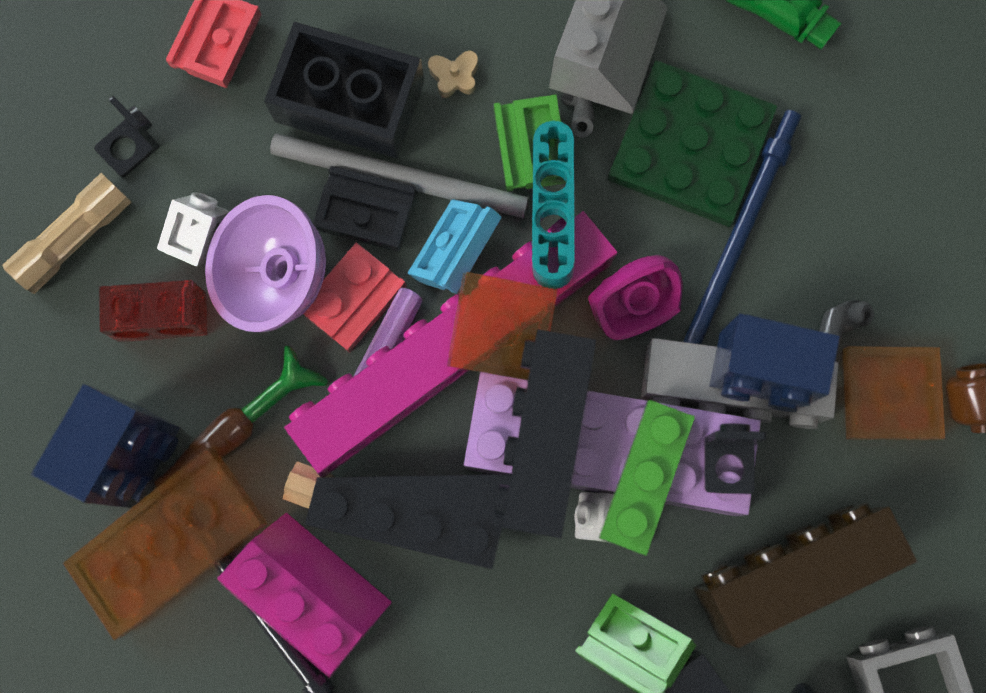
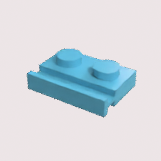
(454, 245)

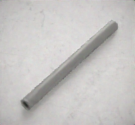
(424, 181)

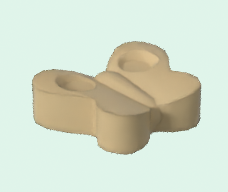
(454, 74)

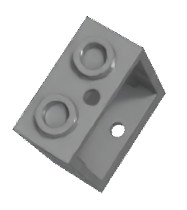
(918, 643)

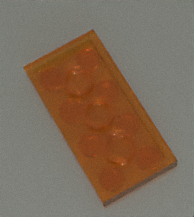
(164, 543)

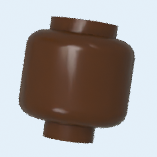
(968, 396)

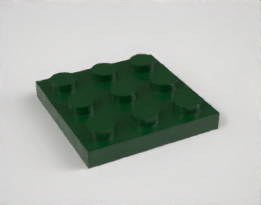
(692, 143)

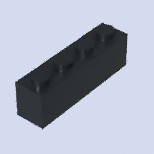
(548, 433)

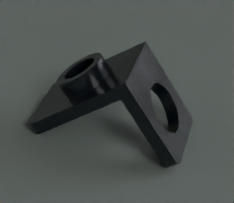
(134, 128)
(732, 440)

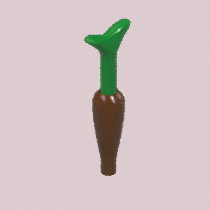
(237, 424)

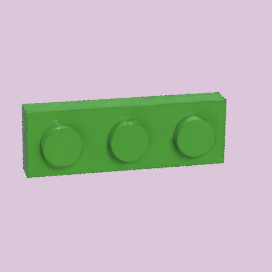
(646, 477)

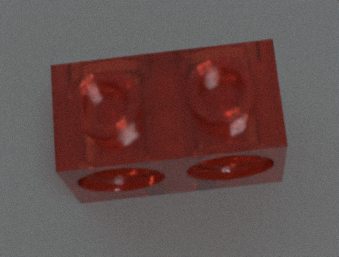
(153, 311)

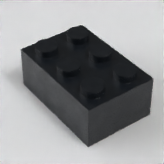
(345, 89)

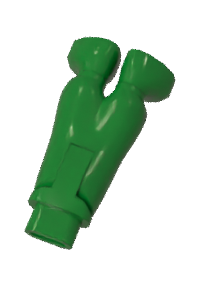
(795, 17)

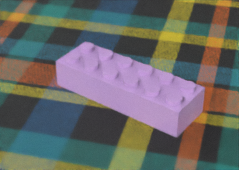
(604, 444)

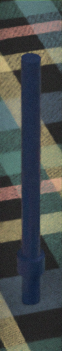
(774, 156)

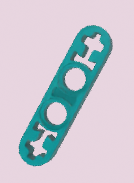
(553, 203)

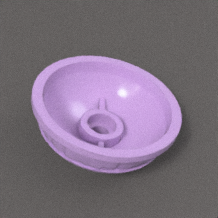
(251, 259)

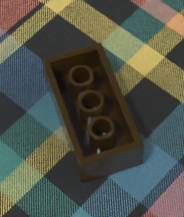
(804, 574)

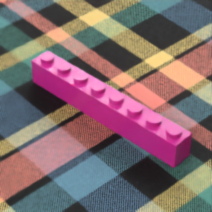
(417, 368)

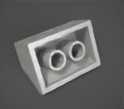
(607, 50)

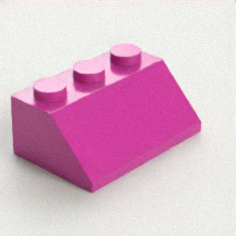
(304, 593)

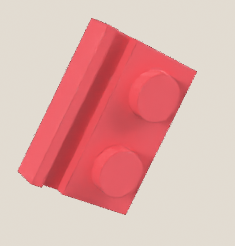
(214, 39)
(353, 297)

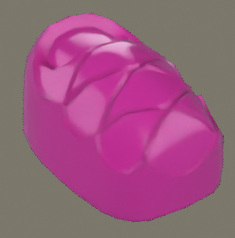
(637, 297)

